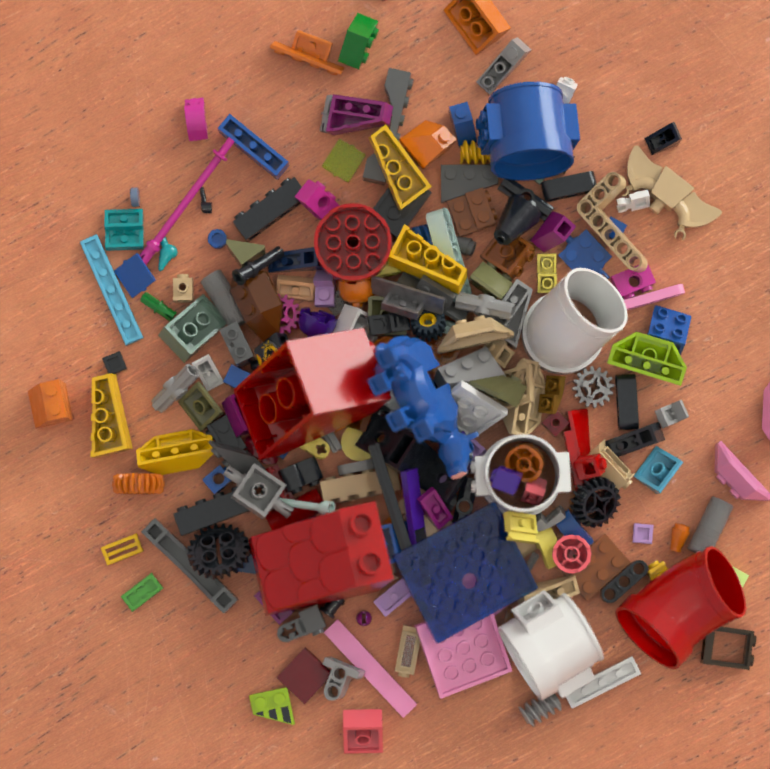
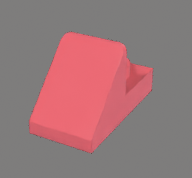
(534, 492)

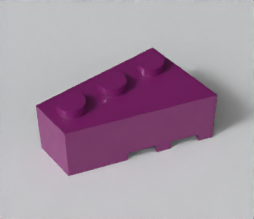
(356, 114)

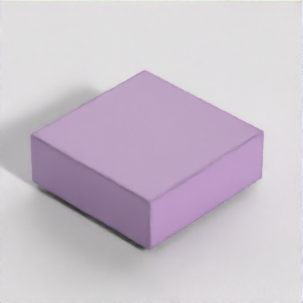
(642, 533)

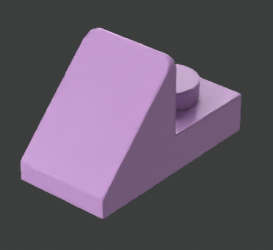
(324, 289)

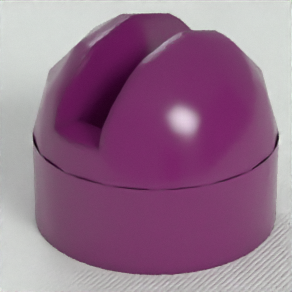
(368, 618)

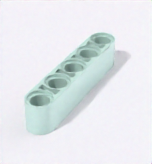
(445, 238)

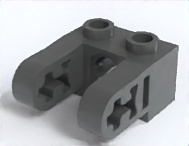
(309, 622)

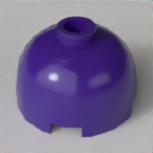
(316, 323)

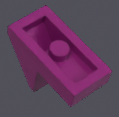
(434, 508)

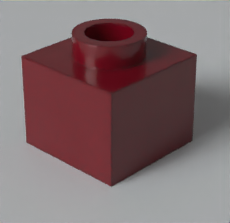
(555, 430)

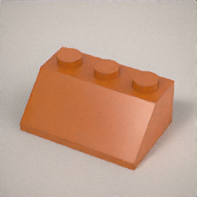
(477, 22)

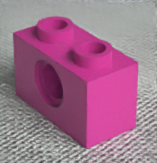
(316, 199)
(621, 282)

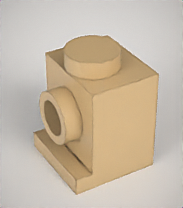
(186, 295)

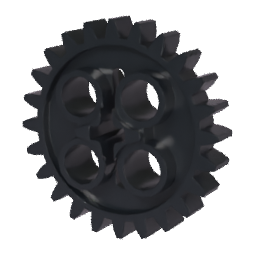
(233, 551)

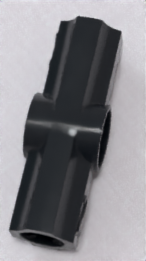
(511, 187)
(464, 495)

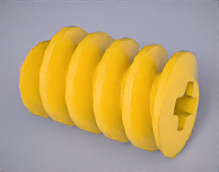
(472, 152)

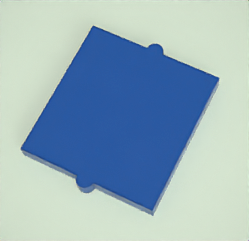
(134, 275)

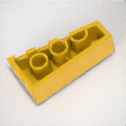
(399, 170)
(420, 258)
(108, 418)

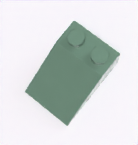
(192, 328)

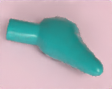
(166, 254)

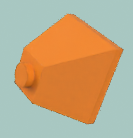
(427, 142)

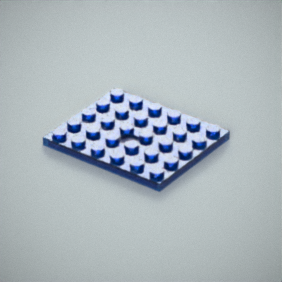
(438, 563)

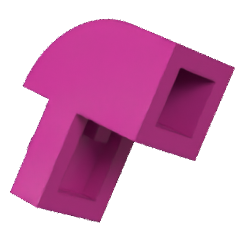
(196, 119)

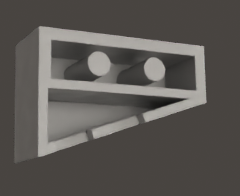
(520, 295)
(468, 368)

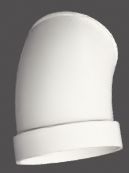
(560, 335)

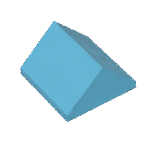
(658, 469)

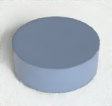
(135, 197)

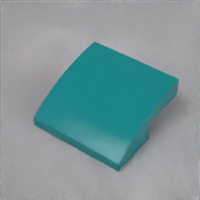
(124, 229)

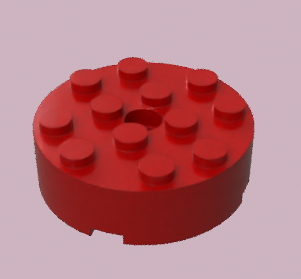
(348, 223)

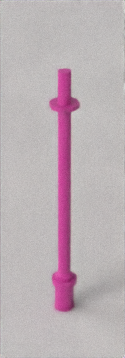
(153, 245)

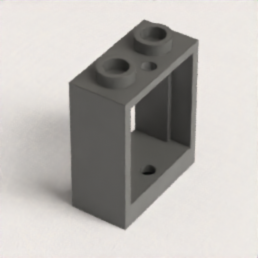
(237, 345)

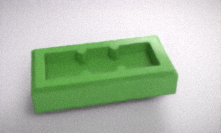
(142, 592)

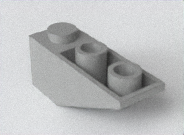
(503, 65)

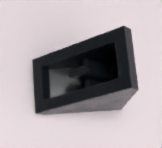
(663, 139)

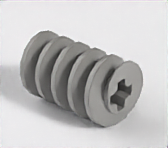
(540, 709)

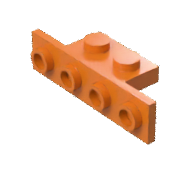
(309, 49)

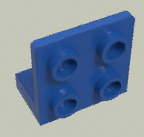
(670, 326)

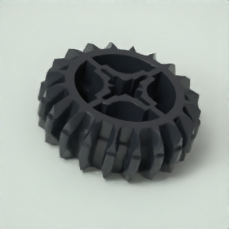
(588, 501)

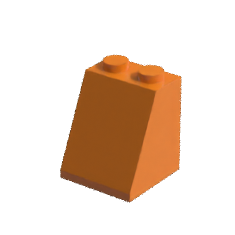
(50, 403)

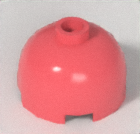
(575, 546)

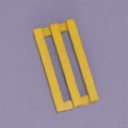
(137, 543)

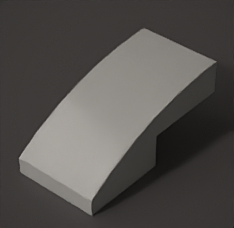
(550, 520)

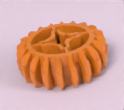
(138, 483)

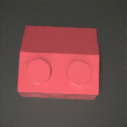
(362, 731)

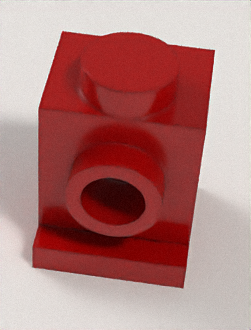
(585, 468)

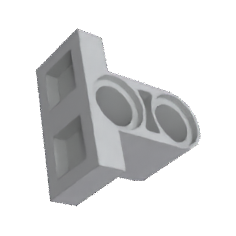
(335, 680)

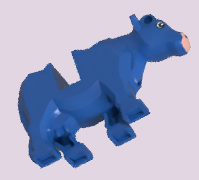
(424, 409)

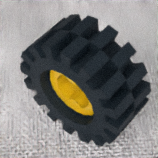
(428, 331)

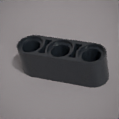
(568, 186)
(626, 401)
(632, 577)

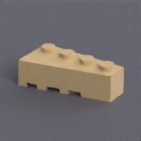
(355, 487)

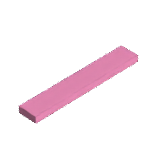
(373, 670)

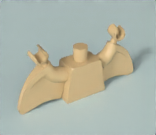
(668, 192)

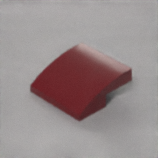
(304, 675)

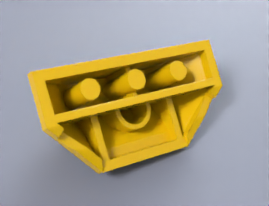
(175, 452)

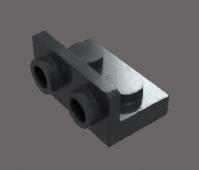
(223, 433)

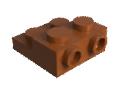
(472, 212)
(509, 258)

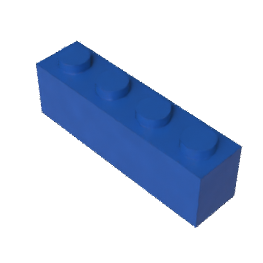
(253, 147)

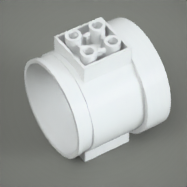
(482, 487)
(551, 645)

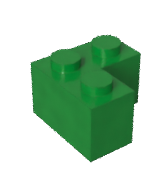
(357, 41)

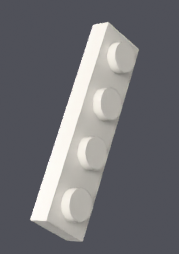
(604, 681)

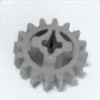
(601, 389)

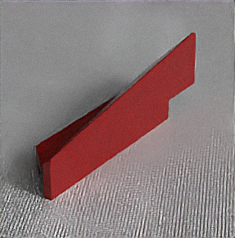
(577, 440)

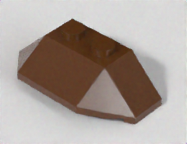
(259, 304)

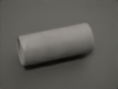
(214, 285)
(712, 525)

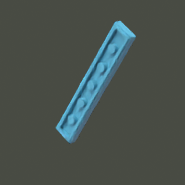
(111, 290)

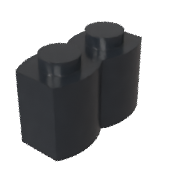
(300, 475)

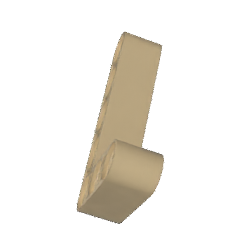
(608, 226)

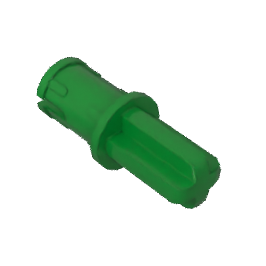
(158, 306)

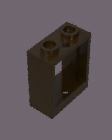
(748, 659)

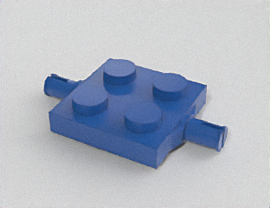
(586, 253)

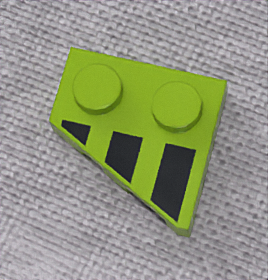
(273, 705)

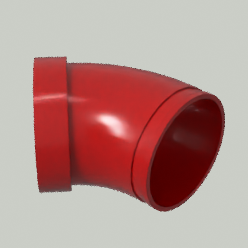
(683, 607)

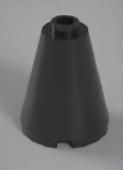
(516, 219)

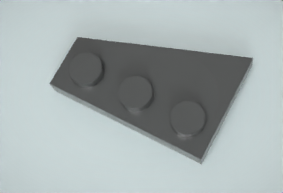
(461, 179)

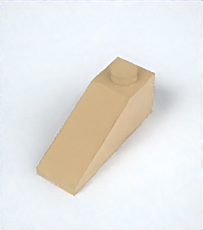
(555, 588)

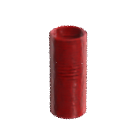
(277, 520)

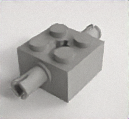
(270, 489)

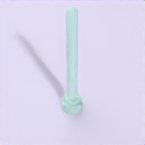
(323, 508)

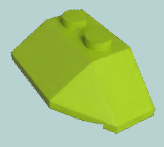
(649, 357)

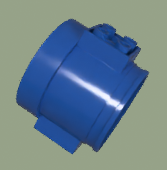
(528, 131)

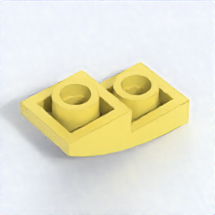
(546, 272)
(547, 541)

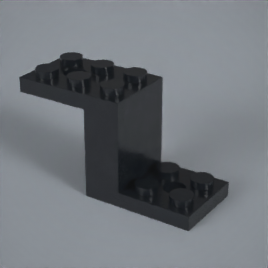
(404, 452)

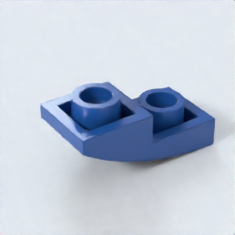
(571, 526)

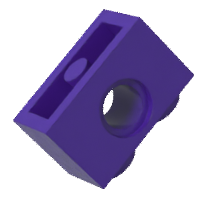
(506, 479)

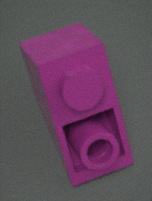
(553, 232)

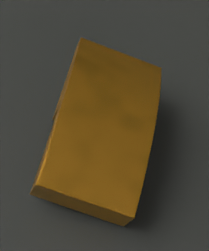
(553, 394)

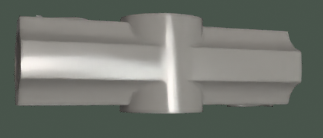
(485, 305)
(175, 388)

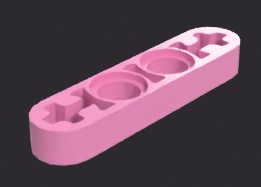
(654, 297)

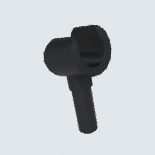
(205, 206)

